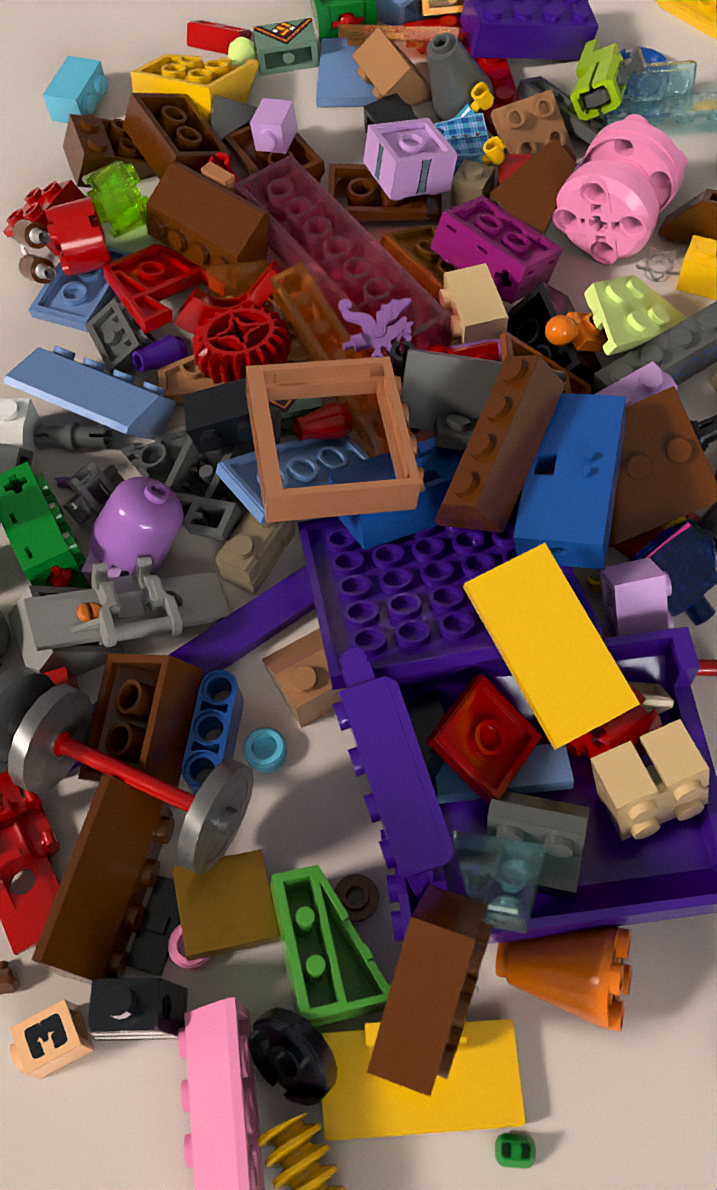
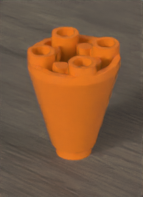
(573, 972)

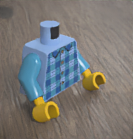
(469, 134)

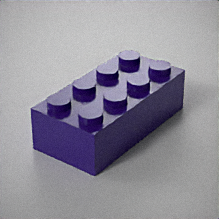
(528, 28)

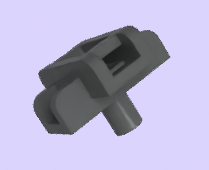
(91, 493)

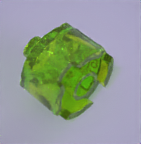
(117, 197)

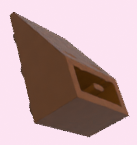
(98, 142)

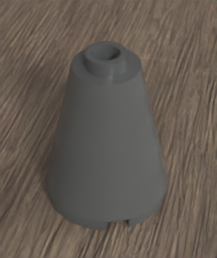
(452, 75)

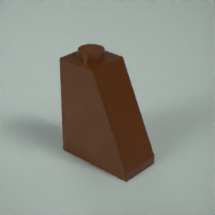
(534, 186)

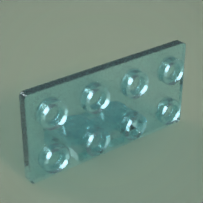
(665, 93)

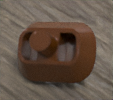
(8, 979)

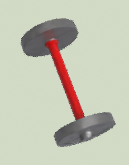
(55, 738)

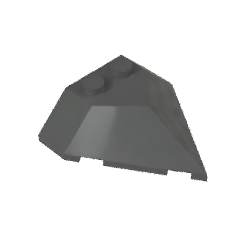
(206, 500)

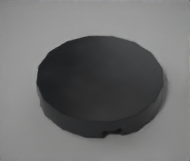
(294, 1055)

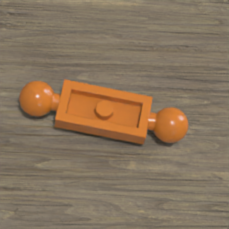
(576, 328)

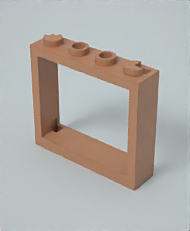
(332, 379)

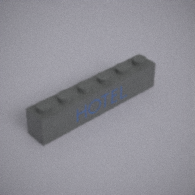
(677, 351)

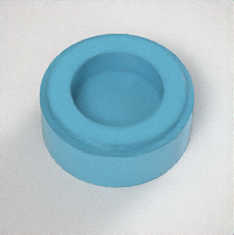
(265, 750)

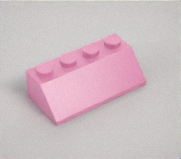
(221, 1098)

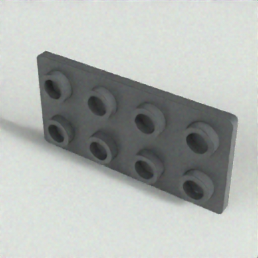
(448, 393)

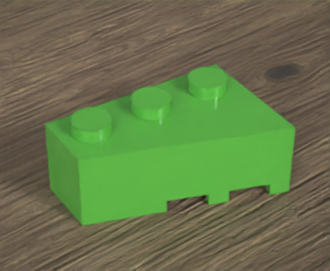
(323, 955)

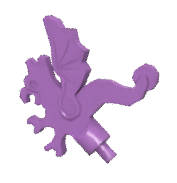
(379, 333)

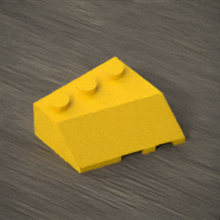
(197, 79)

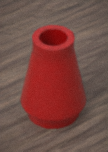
(324, 423)

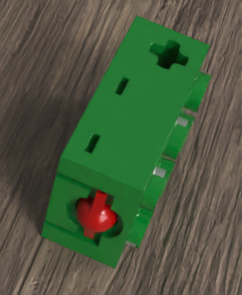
(331, 13)
(39, 530)

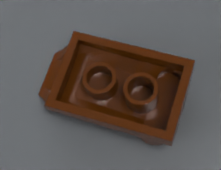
(243, 147)
(366, 200)

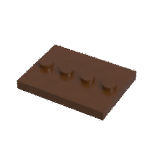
(660, 468)

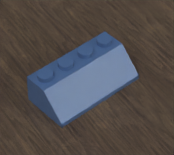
(94, 393)

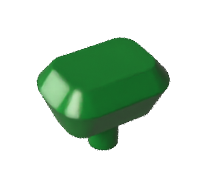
(515, 1150)

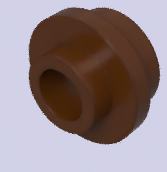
(368, 906)

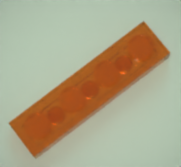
(413, 35)

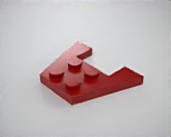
(150, 277)

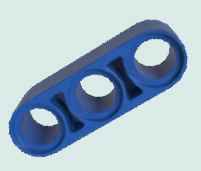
(208, 716)

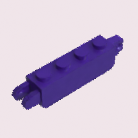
(395, 773)

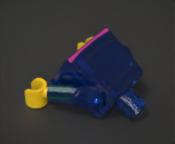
(691, 563)

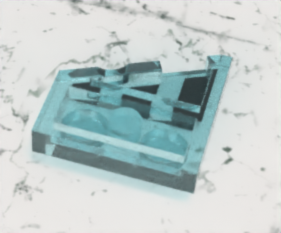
(501, 875)

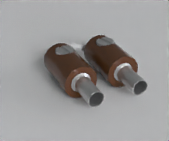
(36, 236)

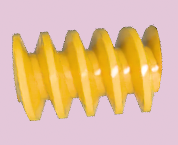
(298, 1156)

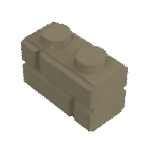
(253, 552)

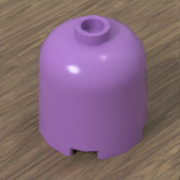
(137, 523)

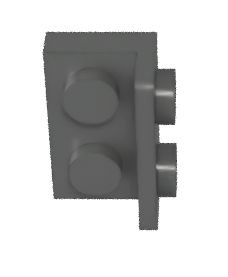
(117, 335)

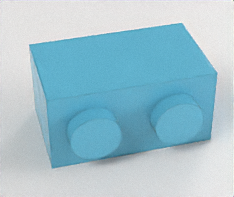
(75, 88)

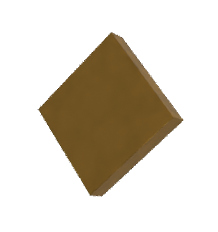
(226, 906)

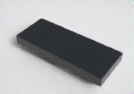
(160, 919)

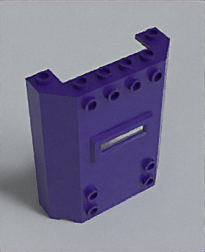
(618, 880)

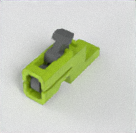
(603, 78)

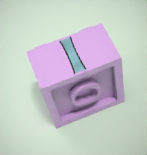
(409, 158)

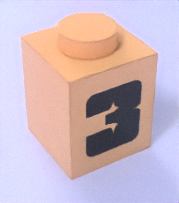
(50, 1040)

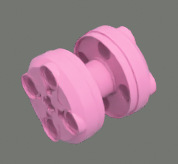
(620, 189)

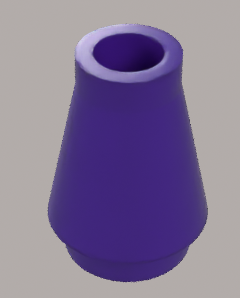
(160, 353)

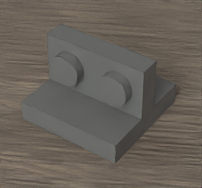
(545, 822)

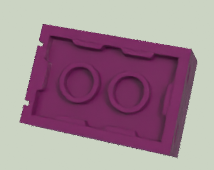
(488, 234)

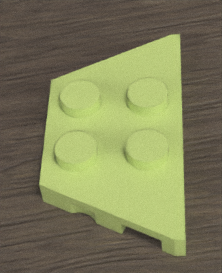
(629, 312)

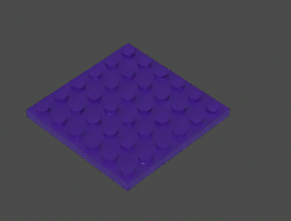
(406, 596)

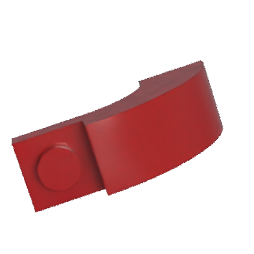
(202, 305)

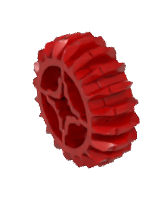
(240, 340)

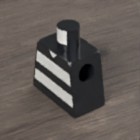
(134, 1009)

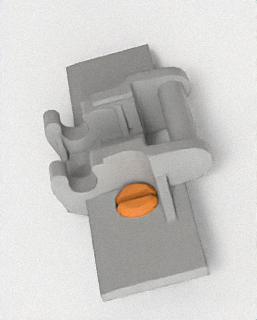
(91, 613)

